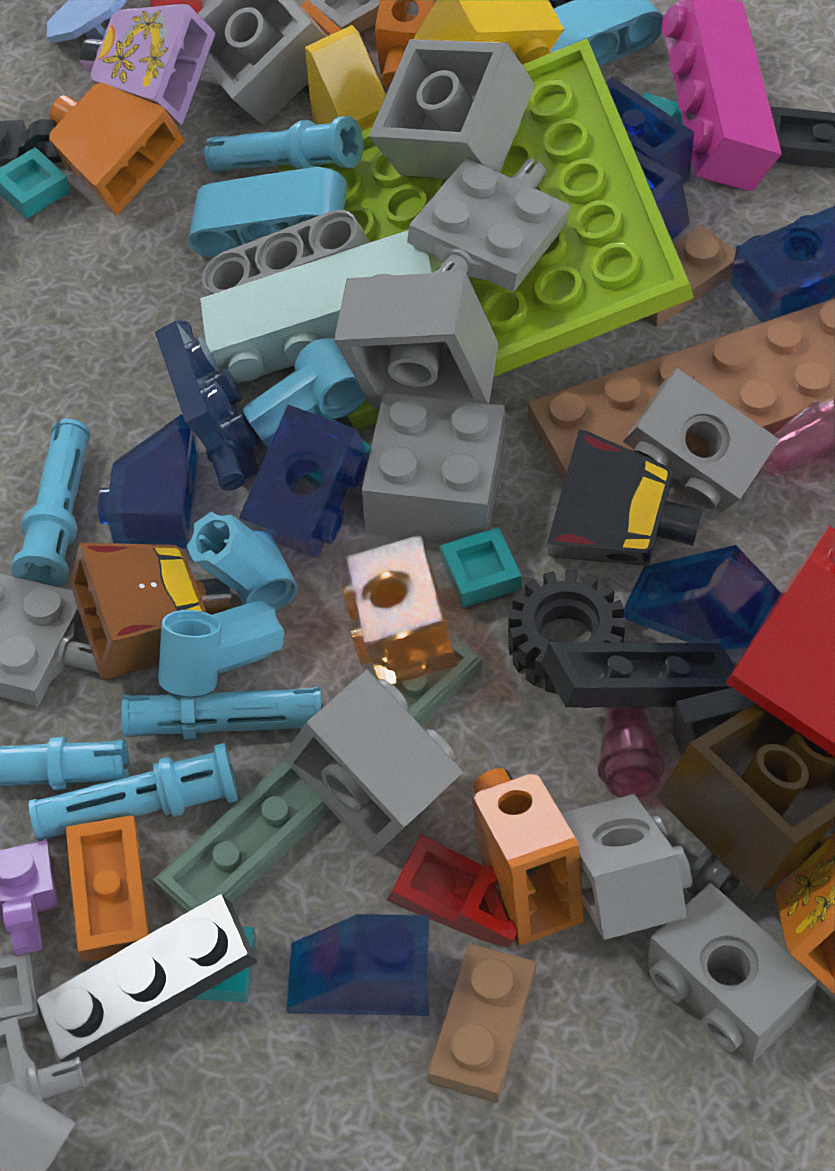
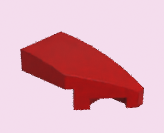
(453, 892)

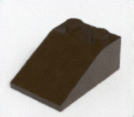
(755, 796)

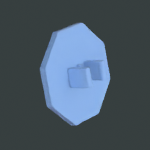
(81, 17)

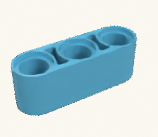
(610, 26)
(257, 206)

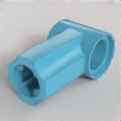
(319, 385)
(243, 560)
(203, 645)

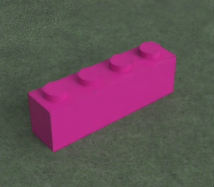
(721, 91)

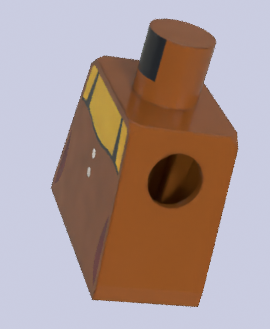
(126, 595)

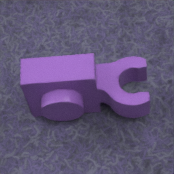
(25, 890)

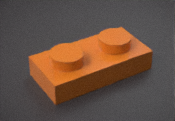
(107, 886)

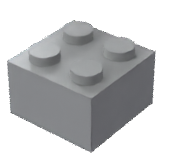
(260, 51)
(452, 106)
(417, 337)
(433, 468)
(372, 760)

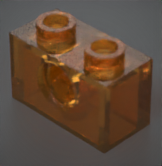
(398, 612)

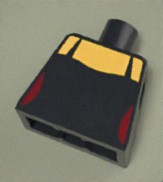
(616, 506)

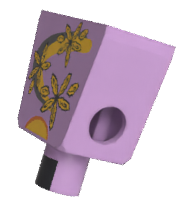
(152, 55)

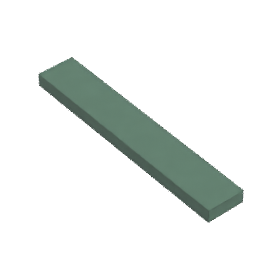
(283, 810)

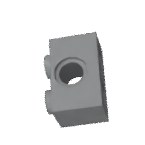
(733, 440)
(628, 867)
(722, 936)

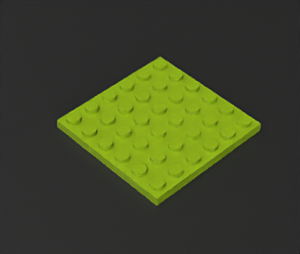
(606, 262)

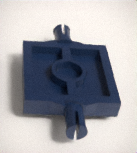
(209, 404)

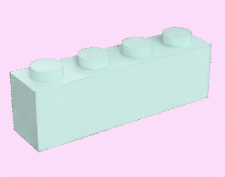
(275, 317)

